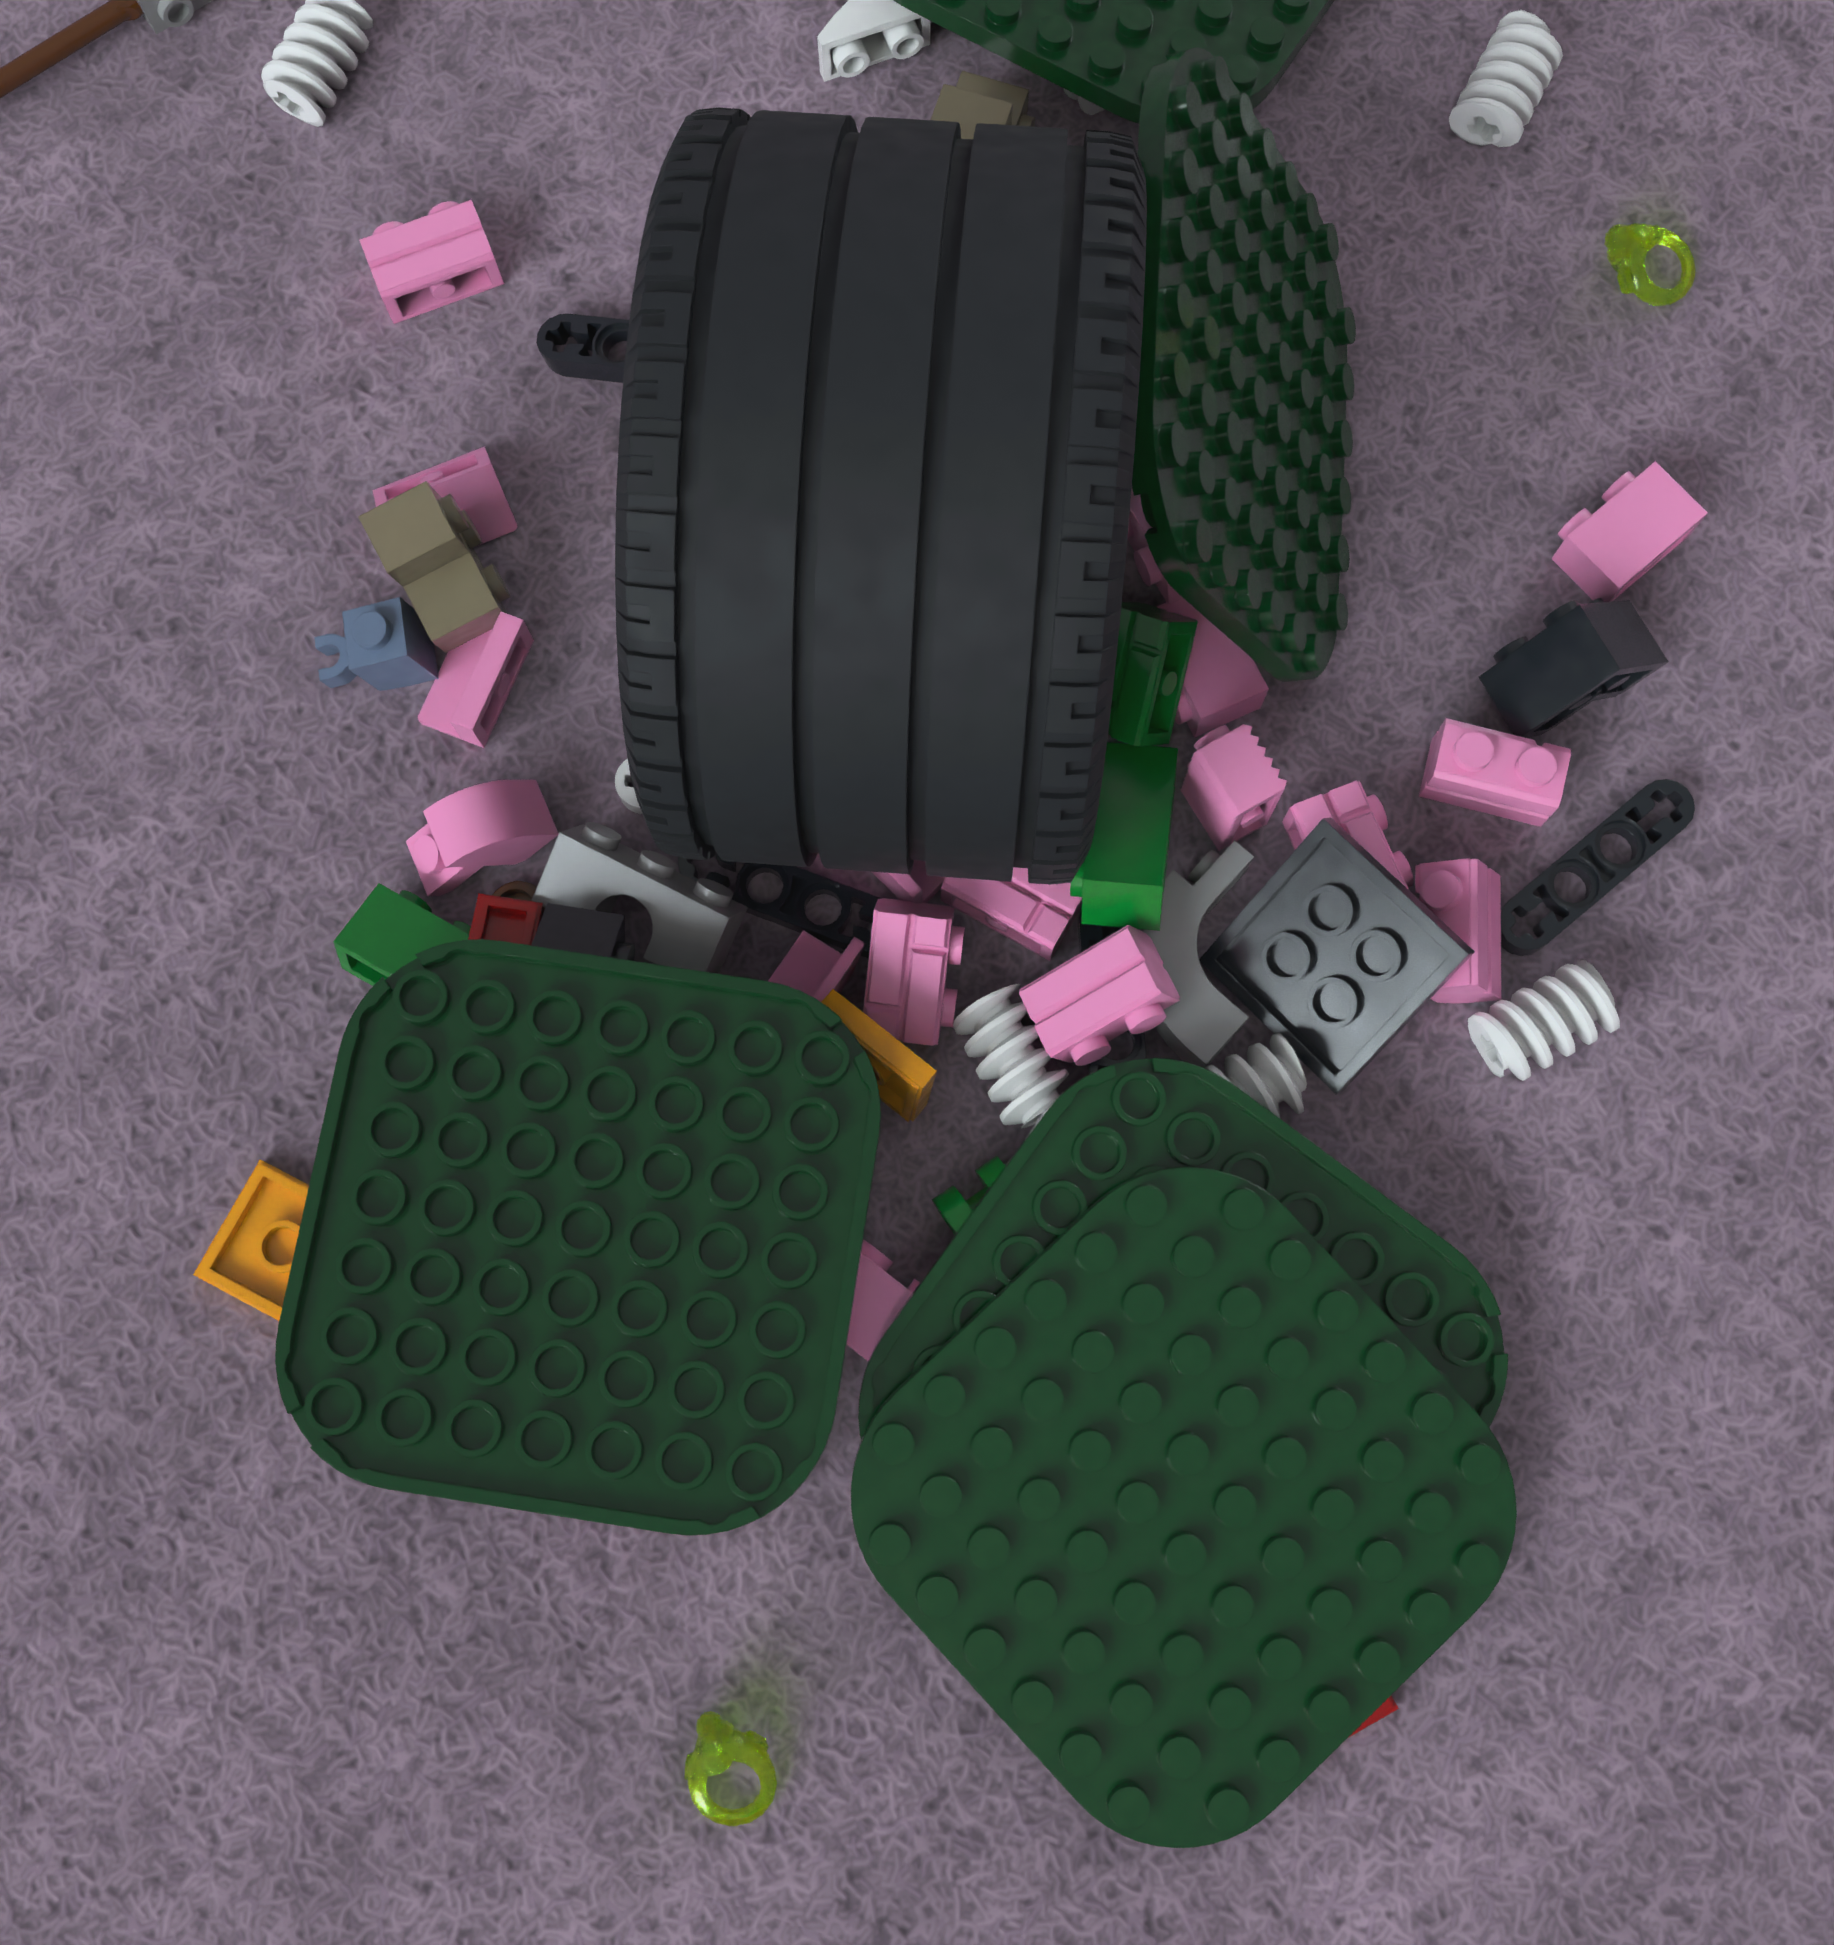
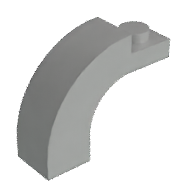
(1203, 1017)

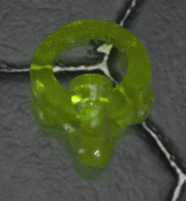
(1627, 254)
(714, 1751)

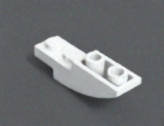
(868, 34)

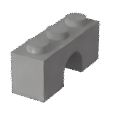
(689, 918)

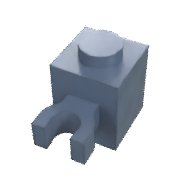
(381, 646)

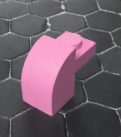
(479, 828)

